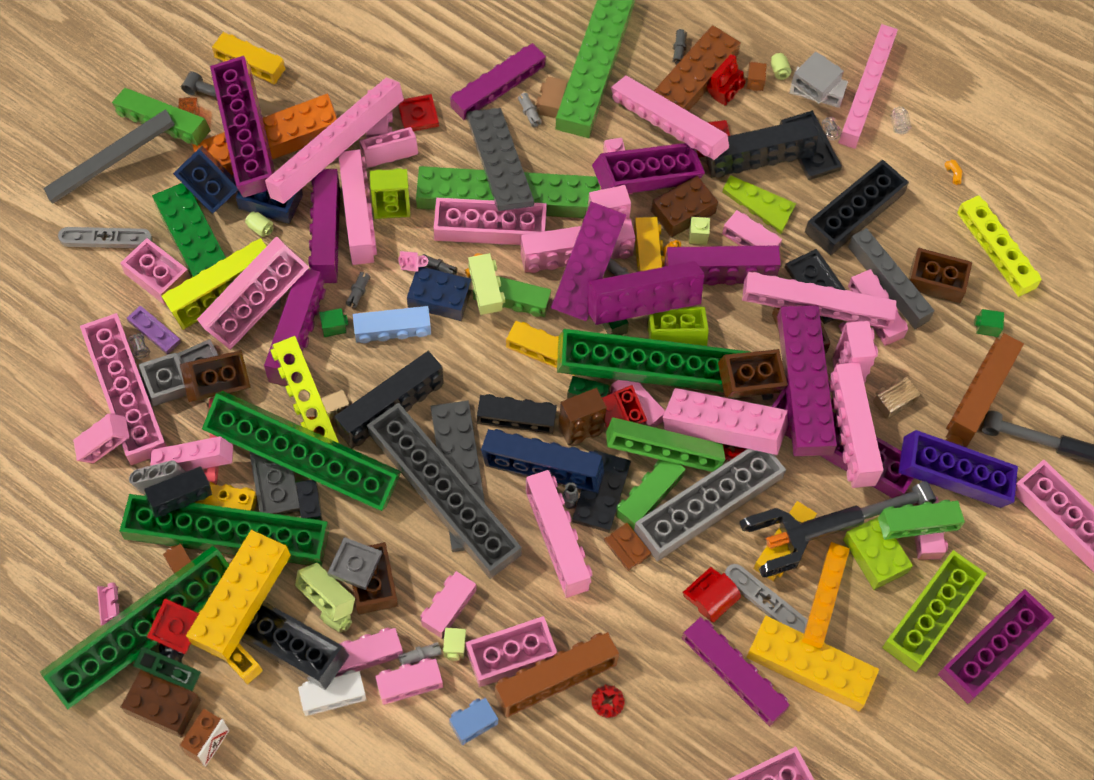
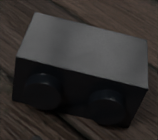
(309, 500)

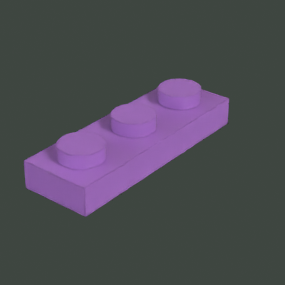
(153, 330)

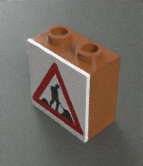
(204, 737)

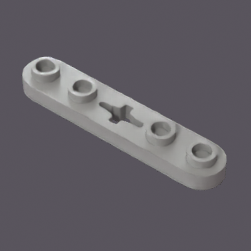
(93, 237)
(750, 586)

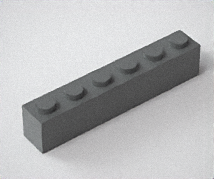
(891, 278)

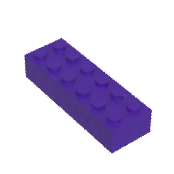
(958, 469)

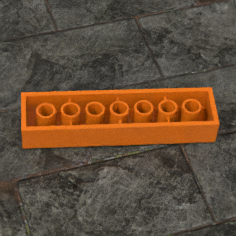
(285, 130)

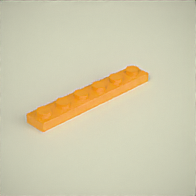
(825, 595)

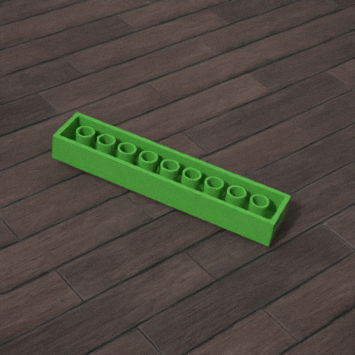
(593, 67)
(563, 193)

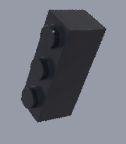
(178, 492)

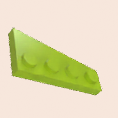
(766, 205)

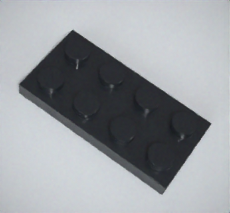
(825, 160)
(813, 269)
(599, 508)

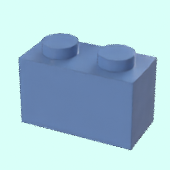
(473, 720)

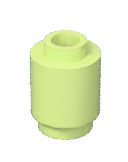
(780, 66)
(259, 224)
(339, 625)

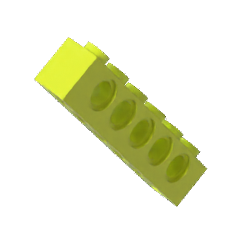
(999, 254)
(291, 346)

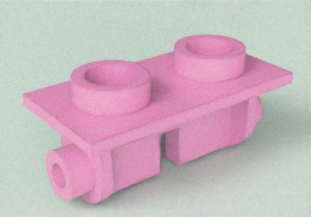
(411, 261)
(108, 602)

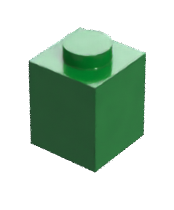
(333, 322)
(989, 322)

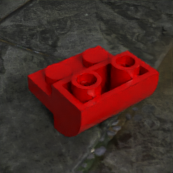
(726, 81)
(624, 405)
(712, 594)

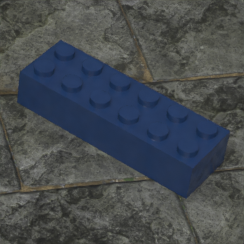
(533, 456)

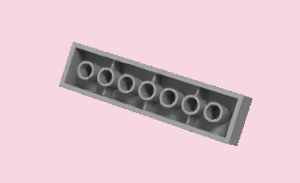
(708, 501)

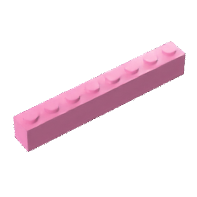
(868, 86)
(670, 117)
(831, 301)

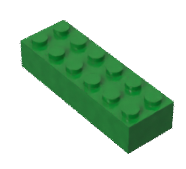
(188, 228)

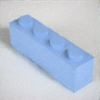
(392, 324)

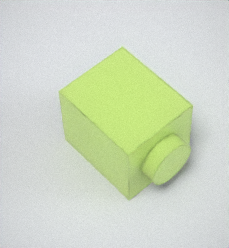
(699, 230)
(454, 644)

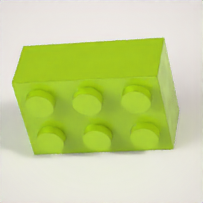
(390, 193)
(680, 326)
(877, 558)

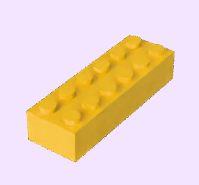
(238, 595)
(819, 669)

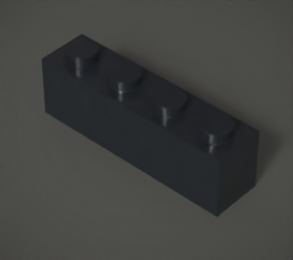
(516, 413)

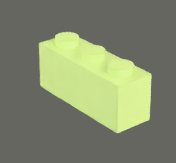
(486, 283)
(324, 592)

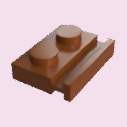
(627, 546)

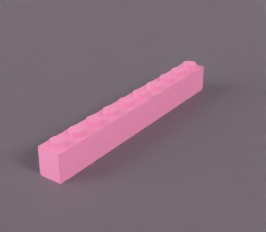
(334, 140)

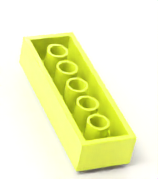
(198, 293)

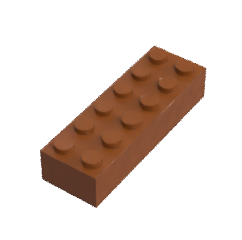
(692, 74)
(984, 388)
(556, 674)

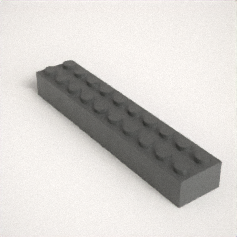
(444, 491)

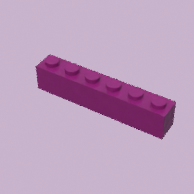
(498, 80)
(735, 671)

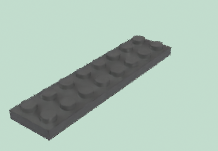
(499, 159)
(457, 443)

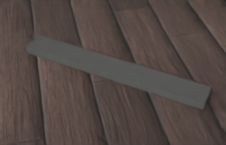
(109, 156)

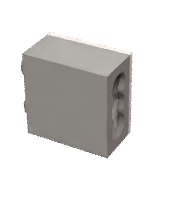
(817, 77)

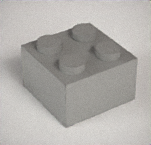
(163, 379)

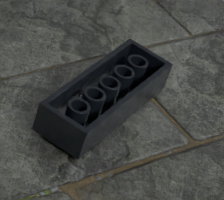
(766, 148)
(856, 207)
(405, 387)
(295, 645)

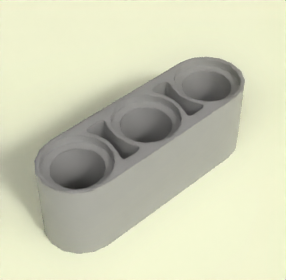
(154, 474)

